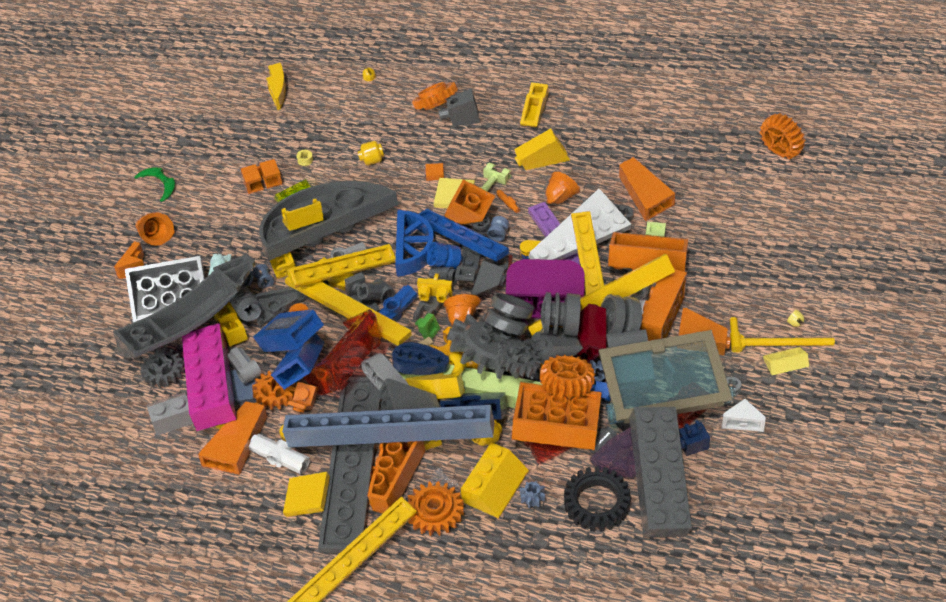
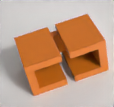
(252, 176)

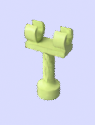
(492, 176)

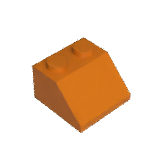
(469, 204)

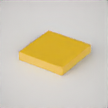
(306, 494)

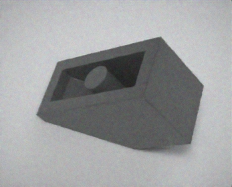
(488, 279)

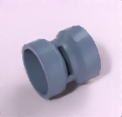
(498, 228)

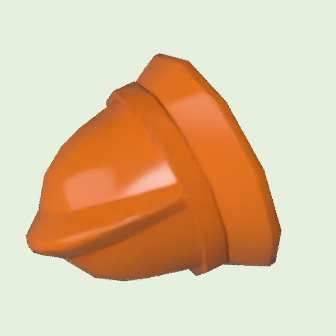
(560, 188)
(155, 228)
(460, 305)

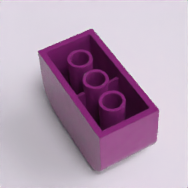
(534, 277)

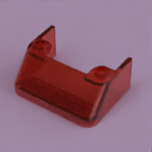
(347, 353)

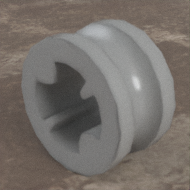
(735, 382)

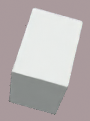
(744, 417)

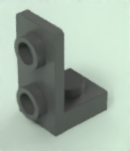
(351, 285)

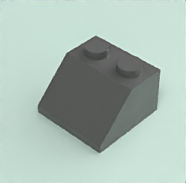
(551, 345)

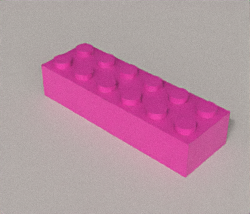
(208, 377)

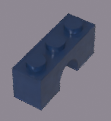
(496, 400)

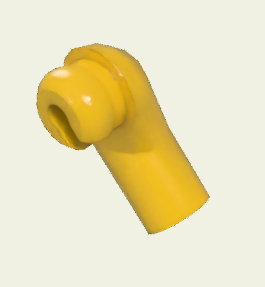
(456, 357)

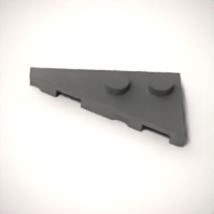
(277, 302)

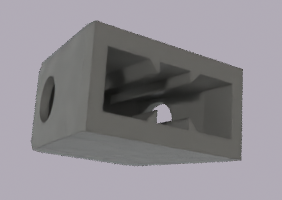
(461, 109)

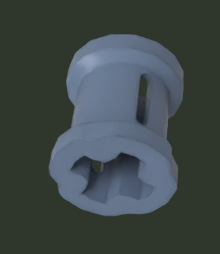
(265, 275)

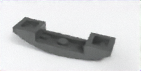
(468, 265)

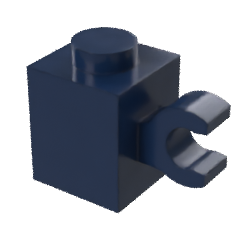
(694, 438)

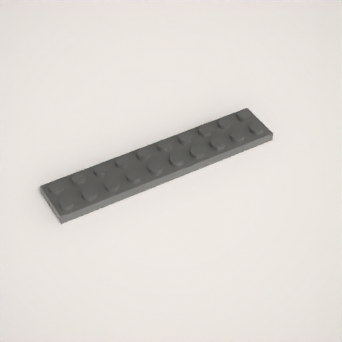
(349, 474)

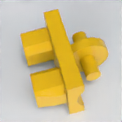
(434, 287)

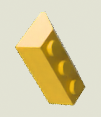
(493, 480)

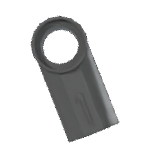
(375, 290)

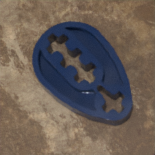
(419, 359)

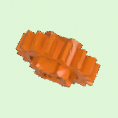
(271, 393)

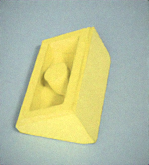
(786, 360)

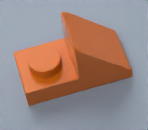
(130, 259)

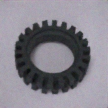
(600, 520)

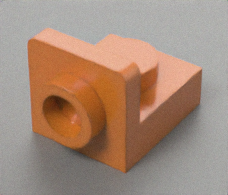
(303, 397)

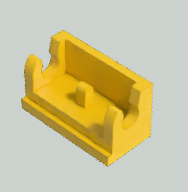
(302, 216)
(282, 264)

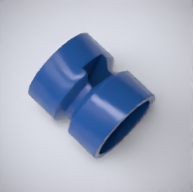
(444, 255)

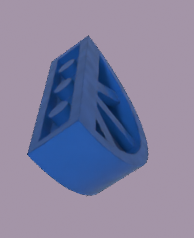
(419, 259)

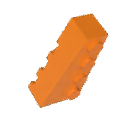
(393, 472)

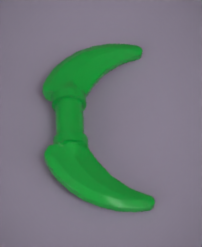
(169, 183)

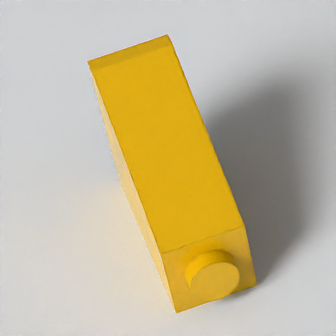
(541, 151)

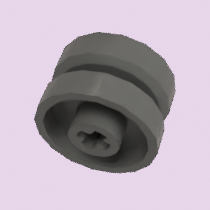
(509, 313)
(622, 314)

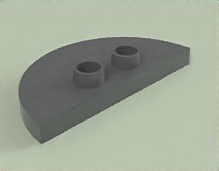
(342, 207)

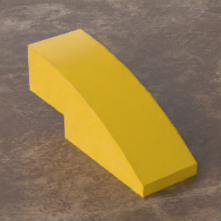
(276, 84)
(534, 104)
(230, 325)
(439, 384)

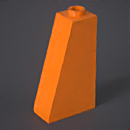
(645, 189)
(230, 445)

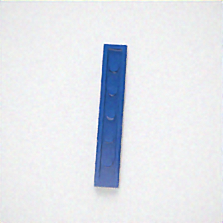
(465, 236)

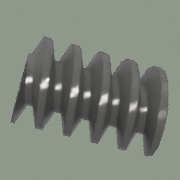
(246, 304)

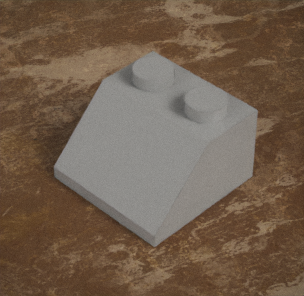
(169, 413)

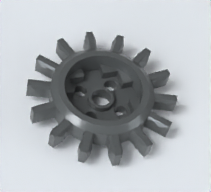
(477, 343)

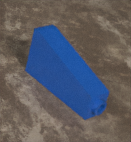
(298, 362)

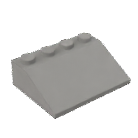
(161, 284)

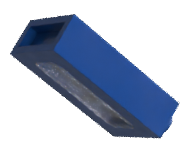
(288, 331)

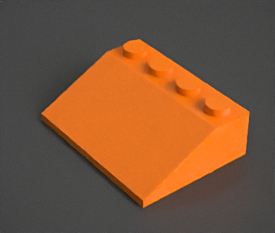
(554, 419)

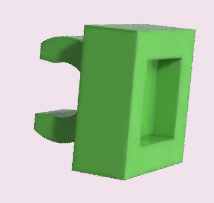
(428, 326)

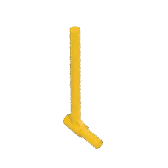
(738, 341)

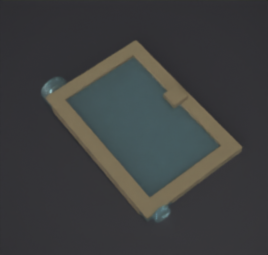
(665, 373)

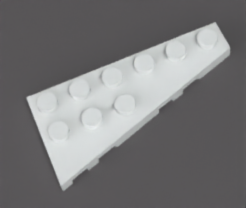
(561, 240)

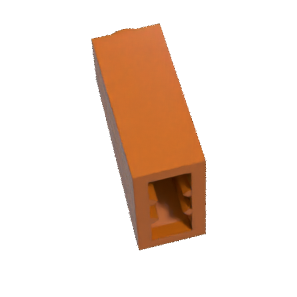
(693, 322)

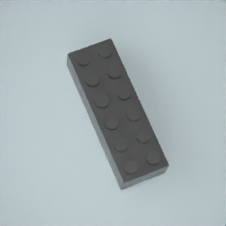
(660, 472)

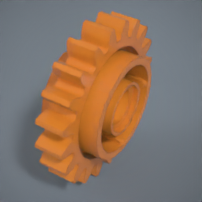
(434, 95)
(447, 504)

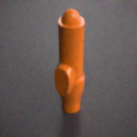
(508, 200)

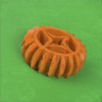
(782, 136)
(567, 376)

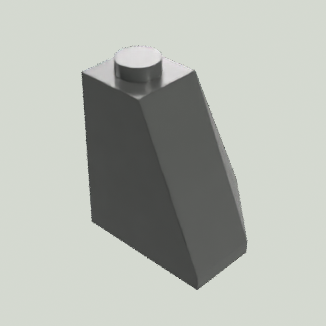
(403, 396)

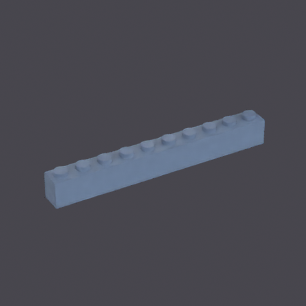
(389, 426)

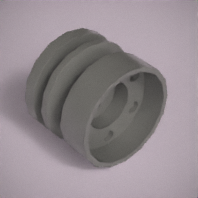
(561, 313)

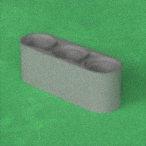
(379, 368)

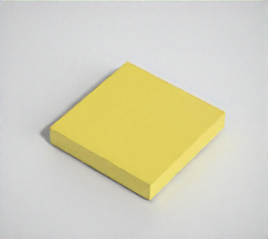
(446, 190)

